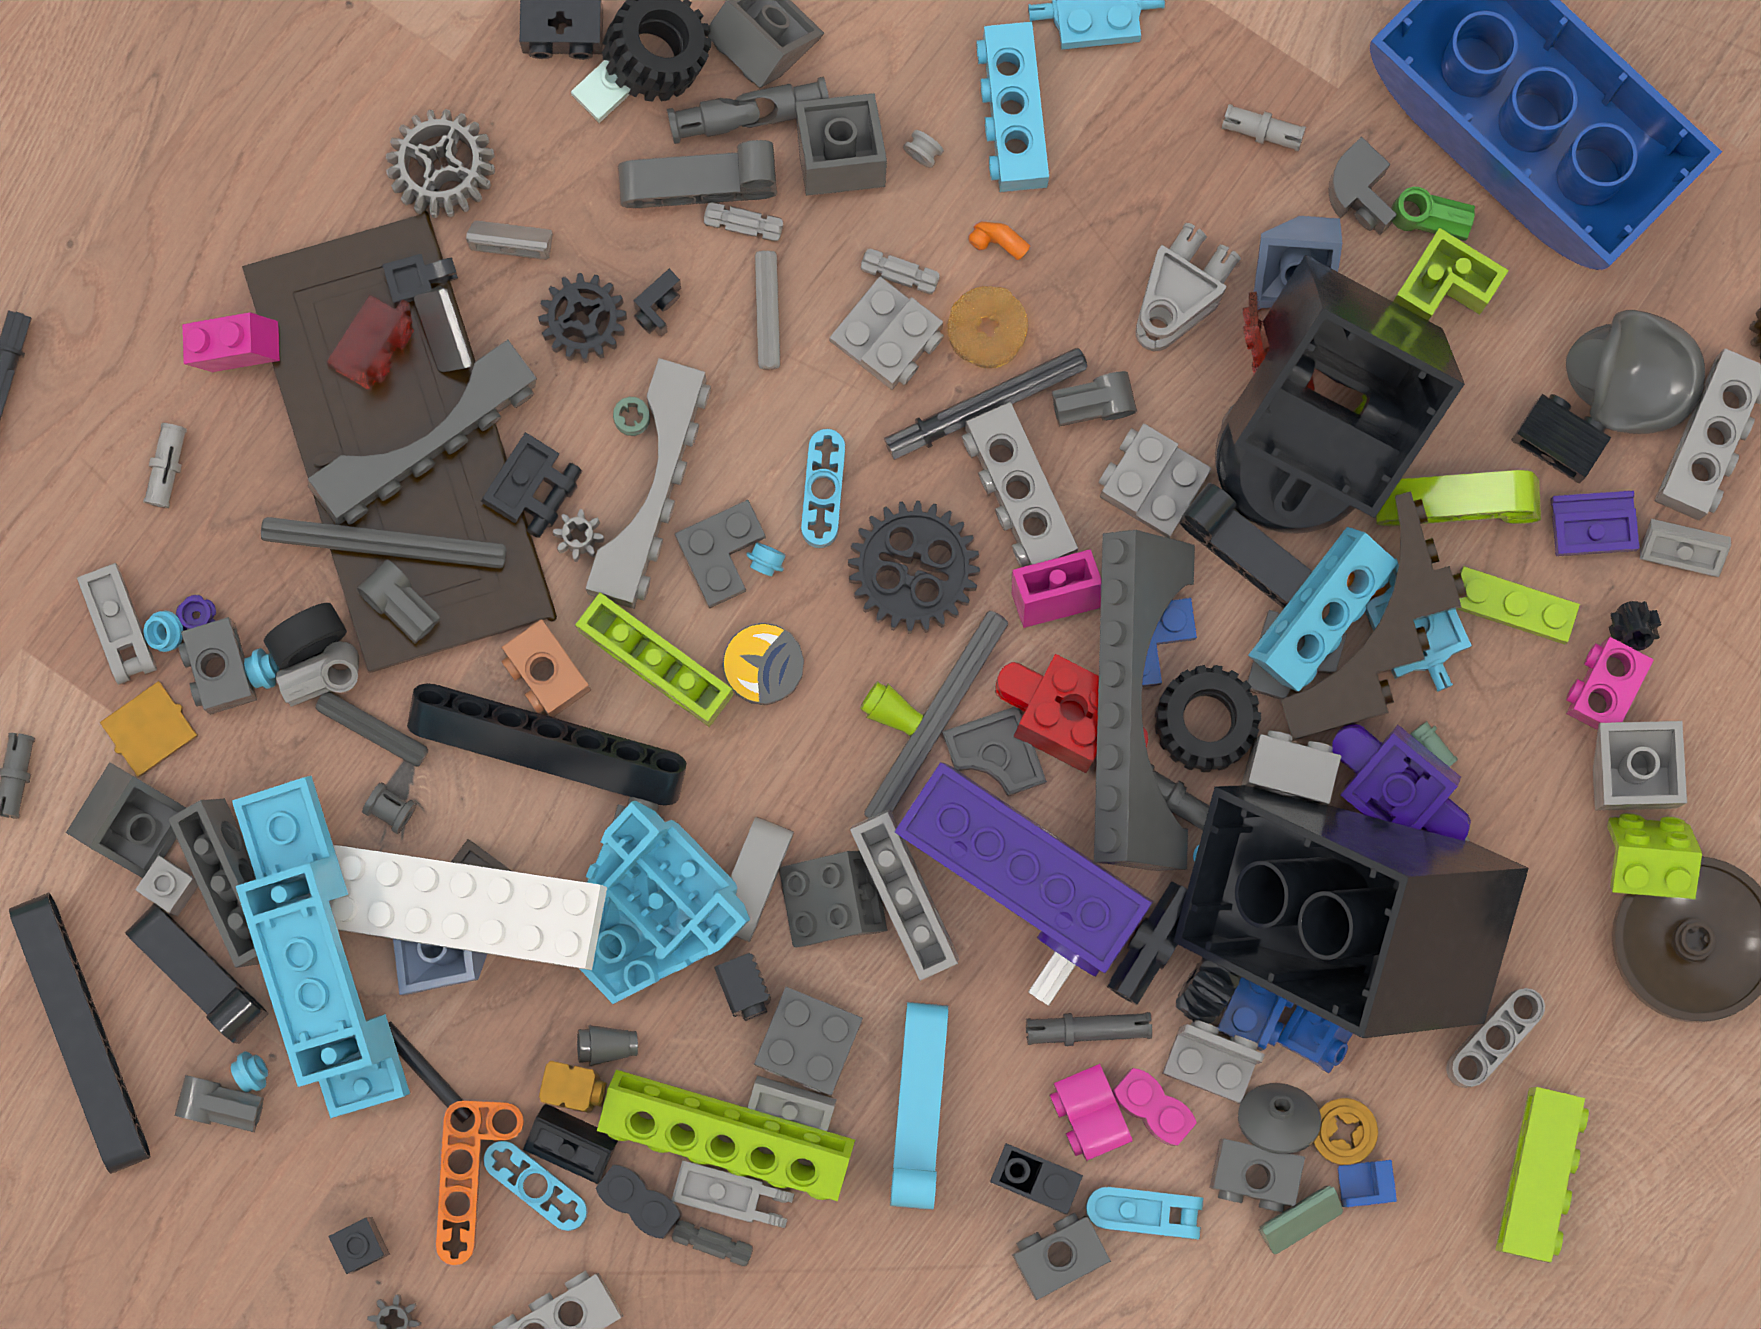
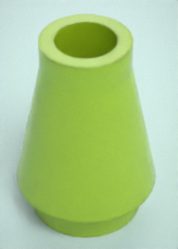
(891, 709)

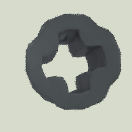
(389, 807)

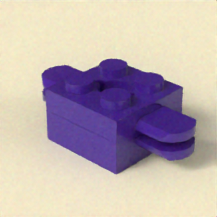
(1400, 781)

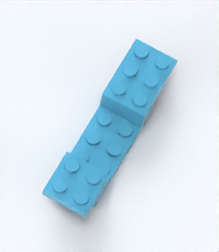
(304, 953)

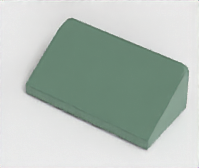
(1301, 1219)

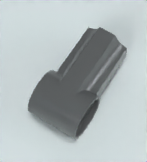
(1104, 398)
(391, 593)
(209, 1102)

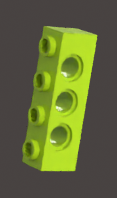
(654, 659)

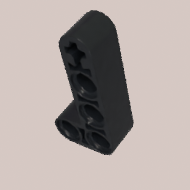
(1243, 546)
(197, 974)

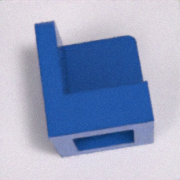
(1366, 1183)

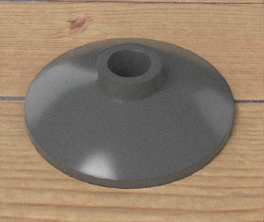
(1277, 1130)

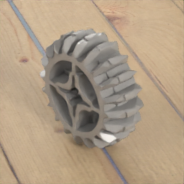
(425, 155)

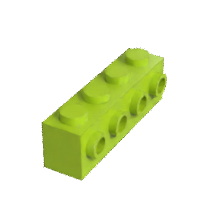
(1541, 1175)

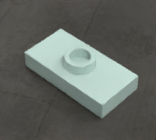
(600, 93)

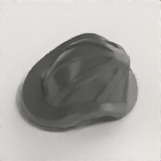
(1637, 373)

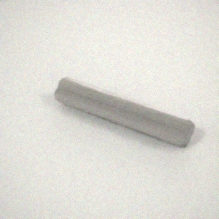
(767, 310)

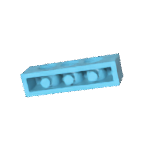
(1015, 45)
(1303, 614)

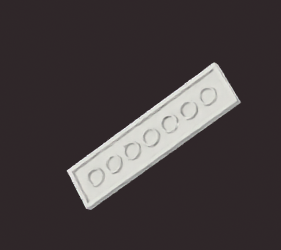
(469, 907)

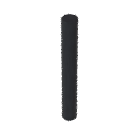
(428, 1073)

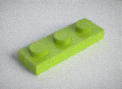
(1518, 606)

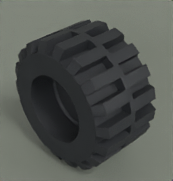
(640, 68)
(1228, 690)

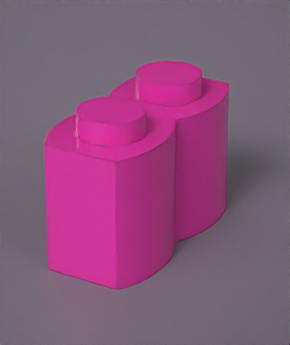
(1091, 1113)
(1161, 1114)

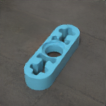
(836, 460)
(505, 1174)

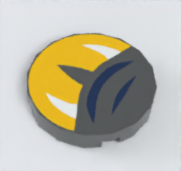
(763, 664)

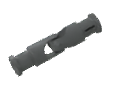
(724, 115)

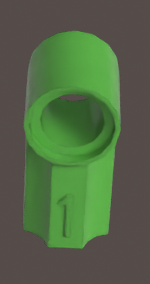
(1435, 213)

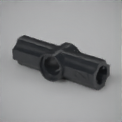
(1149, 947)

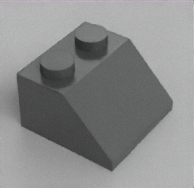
(763, 36)
(840, 144)
(126, 821)

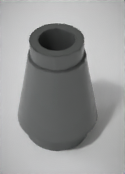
(605, 1044)

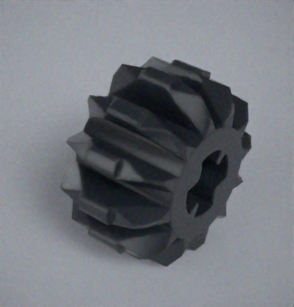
(1206, 991)

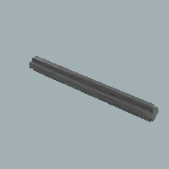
(383, 542)
(938, 714)

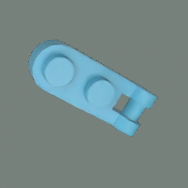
(1143, 1212)

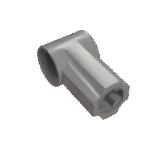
(317, 676)

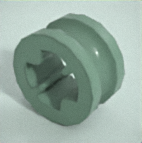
(620, 421)

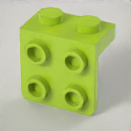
(1654, 856)

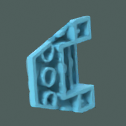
(660, 905)

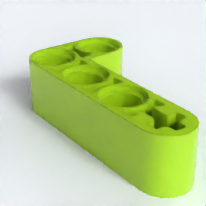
(1473, 496)

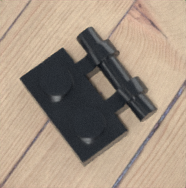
(521, 477)

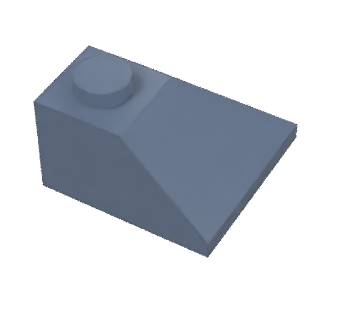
(1286, 245)
(432, 967)

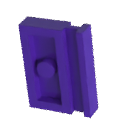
(1594, 523)

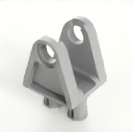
(1181, 291)

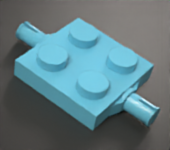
(1094, 21)
(1443, 632)

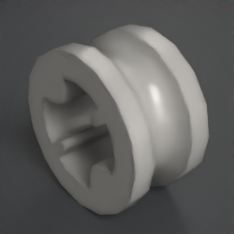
(923, 148)

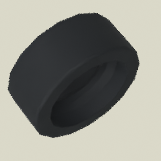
(304, 635)

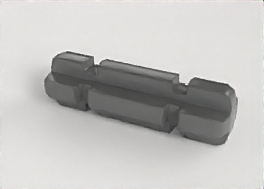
(712, 1243)

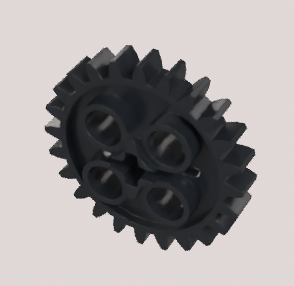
(901, 601)

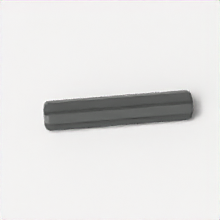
(372, 728)

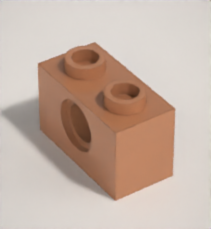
(540, 645)

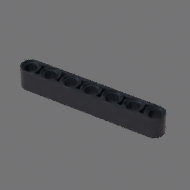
(546, 744)
(79, 1033)

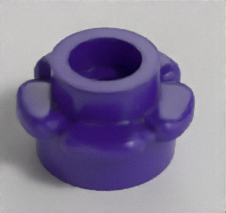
(193, 604)

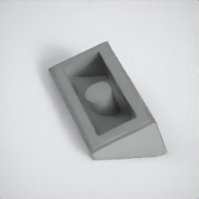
(510, 239)

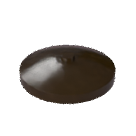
(1697, 954)

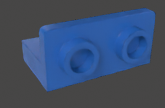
(1253, 1014)
(1315, 1039)

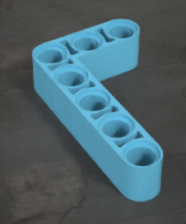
(919, 1106)

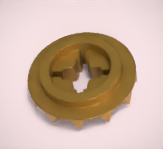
(1363, 1137)

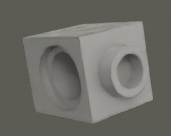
(167, 886)

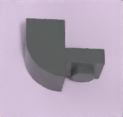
(1352, 184)

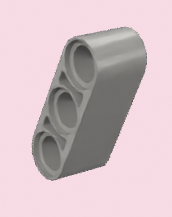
(758, 869)
(1514, 1031)

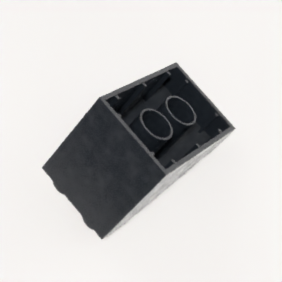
(1350, 912)

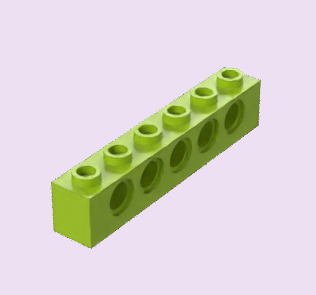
(715, 1117)

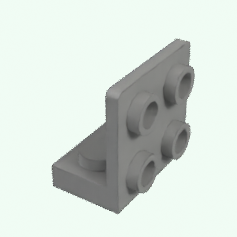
(1212, 1061)

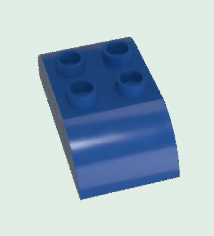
(1542, 118)

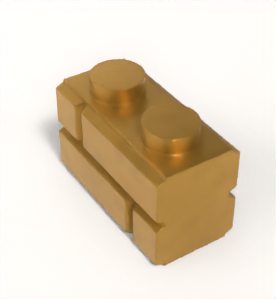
(571, 1087)

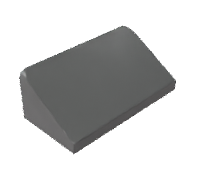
(442, 329)

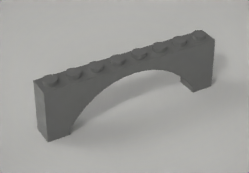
(1131, 816)

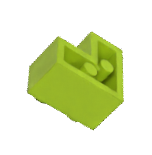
(1450, 269)

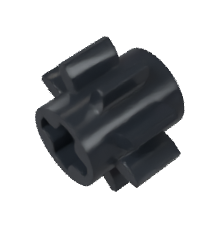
(1635, 625)

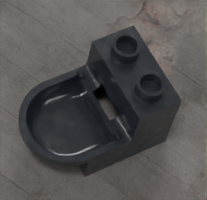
(1299, 456)

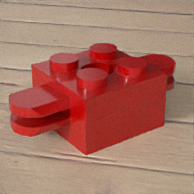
(1057, 709)

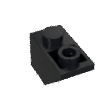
(1036, 1179)

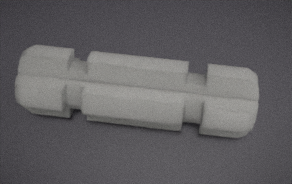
(743, 221)
(900, 271)

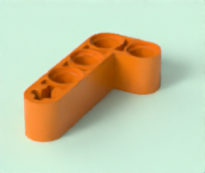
(469, 1181)

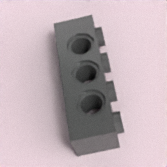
(218, 864)

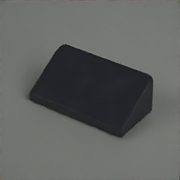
(570, 1143)

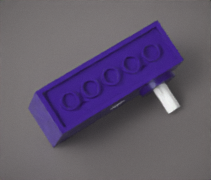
(1063, 893)

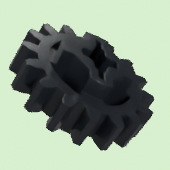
(596, 310)

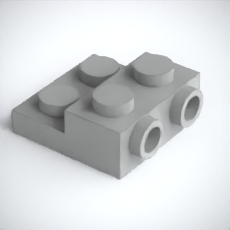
(888, 333)
(1153, 480)

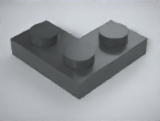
(709, 548)

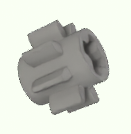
(575, 546)

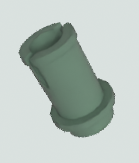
(1427, 737)

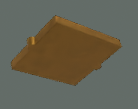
(148, 729)

